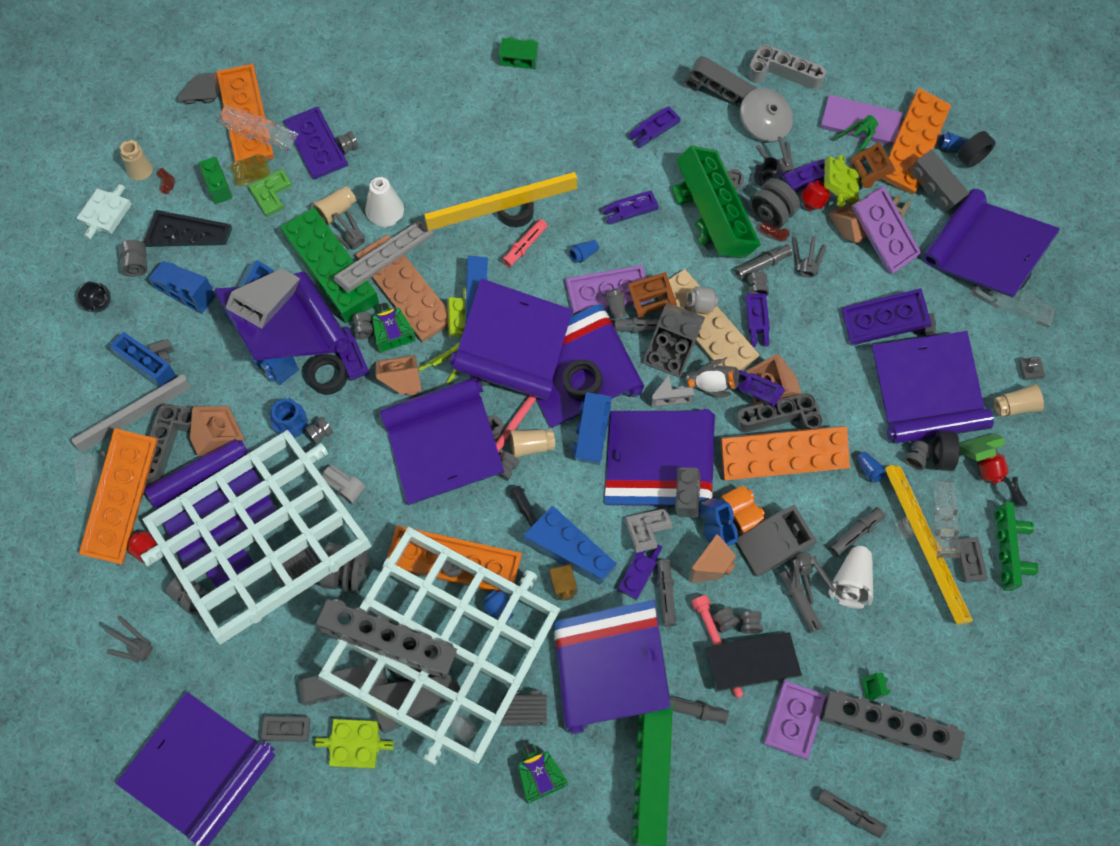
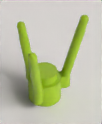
(440, 359)

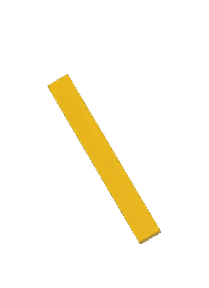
(501, 201)
(927, 542)

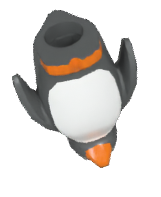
(714, 378)

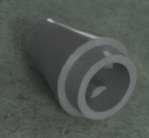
(616, 302)

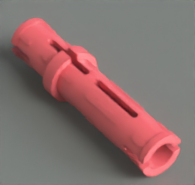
(511, 257)

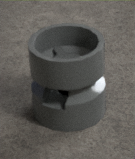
(133, 258)
(178, 594)

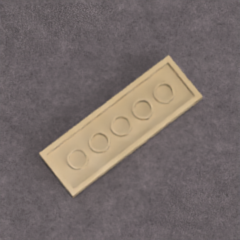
(718, 335)

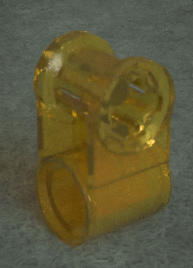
(251, 169)

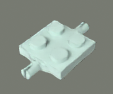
(104, 211)

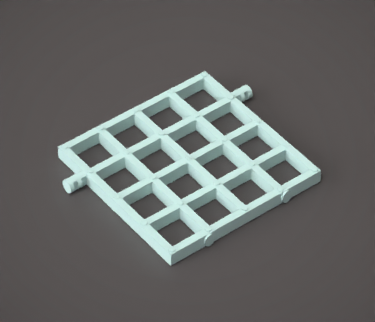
(254, 533)
(478, 662)

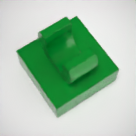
(682, 193)
(875, 686)

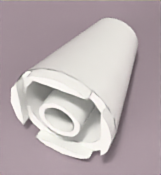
(383, 203)
(855, 579)

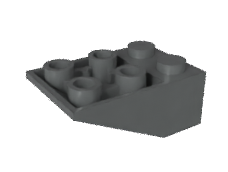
(673, 339)
(776, 540)

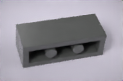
(938, 181)

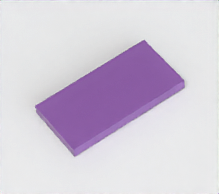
(844, 113)
(886, 229)
(590, 289)

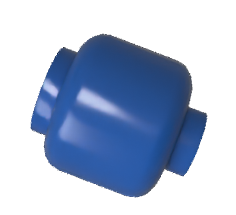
(495, 604)

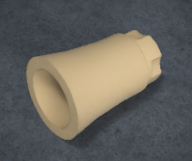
(135, 161)
(334, 203)
(1020, 401)
(531, 442)

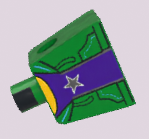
(391, 328)
(539, 774)

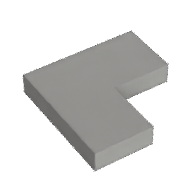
(643, 525)

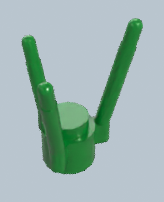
(865, 126)

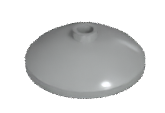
(761, 120)

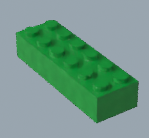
(718, 202)
(325, 258)
(653, 778)

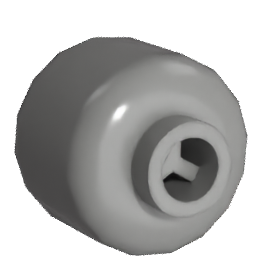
(702, 299)

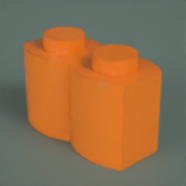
(745, 512)

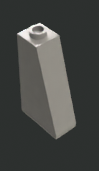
(263, 298)

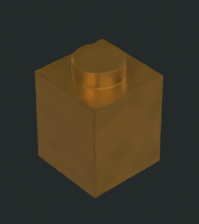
(563, 582)

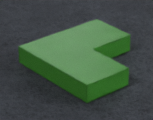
(266, 190)
(982, 447)

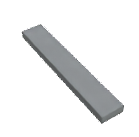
(383, 256)
(131, 413)

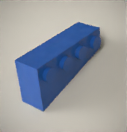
(568, 545)

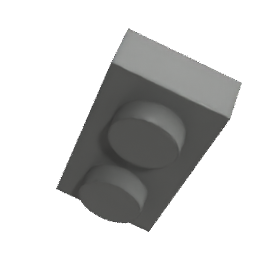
(972, 560)
(286, 729)

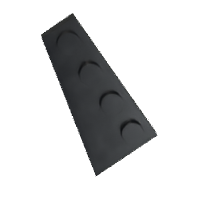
(184, 230)

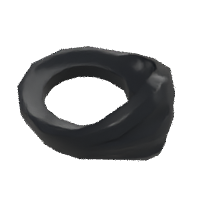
(1017, 497)

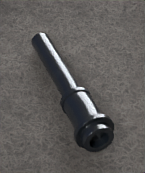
(524, 506)

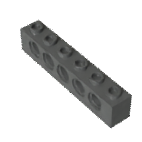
(373, 642)
(951, 737)

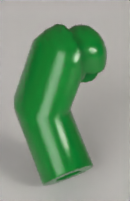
(705, 237)

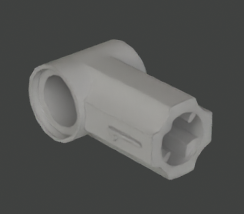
(347, 487)

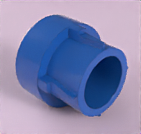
(288, 408)

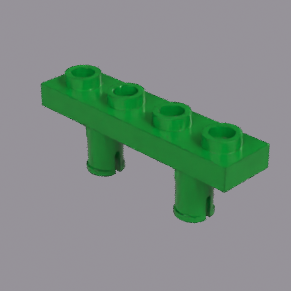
(1009, 553)

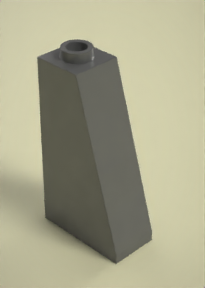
(424, 704)

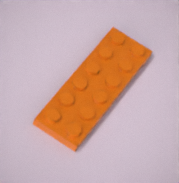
(241, 91)
(916, 137)
(785, 452)
(118, 496)
(420, 560)

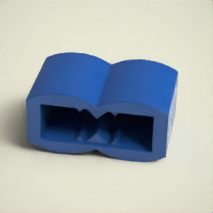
(718, 521)

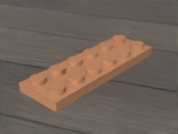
(411, 294)

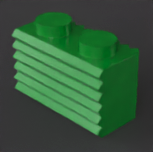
(518, 53)
(215, 180)

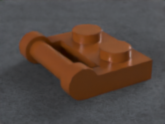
(878, 162)
(648, 289)

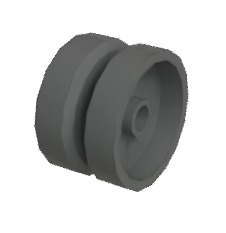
(774, 203)

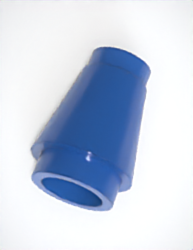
(950, 141)
(582, 251)
(871, 467)

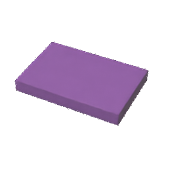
(795, 720)

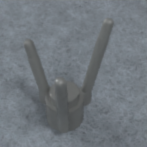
(785, 162)
(354, 238)
(808, 267)
(804, 565)
(139, 649)

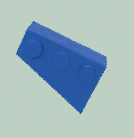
(183, 286)
(592, 428)

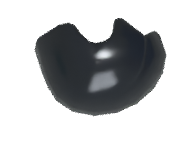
(768, 169)
(93, 296)

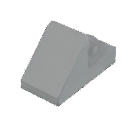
(666, 396)

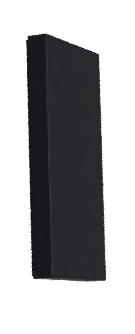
(752, 662)

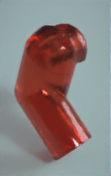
(168, 181)
(780, 235)

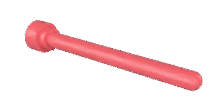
(515, 421)
(702, 604)

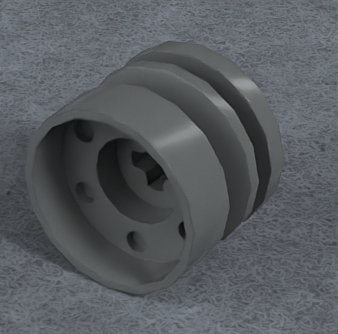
(351, 574)

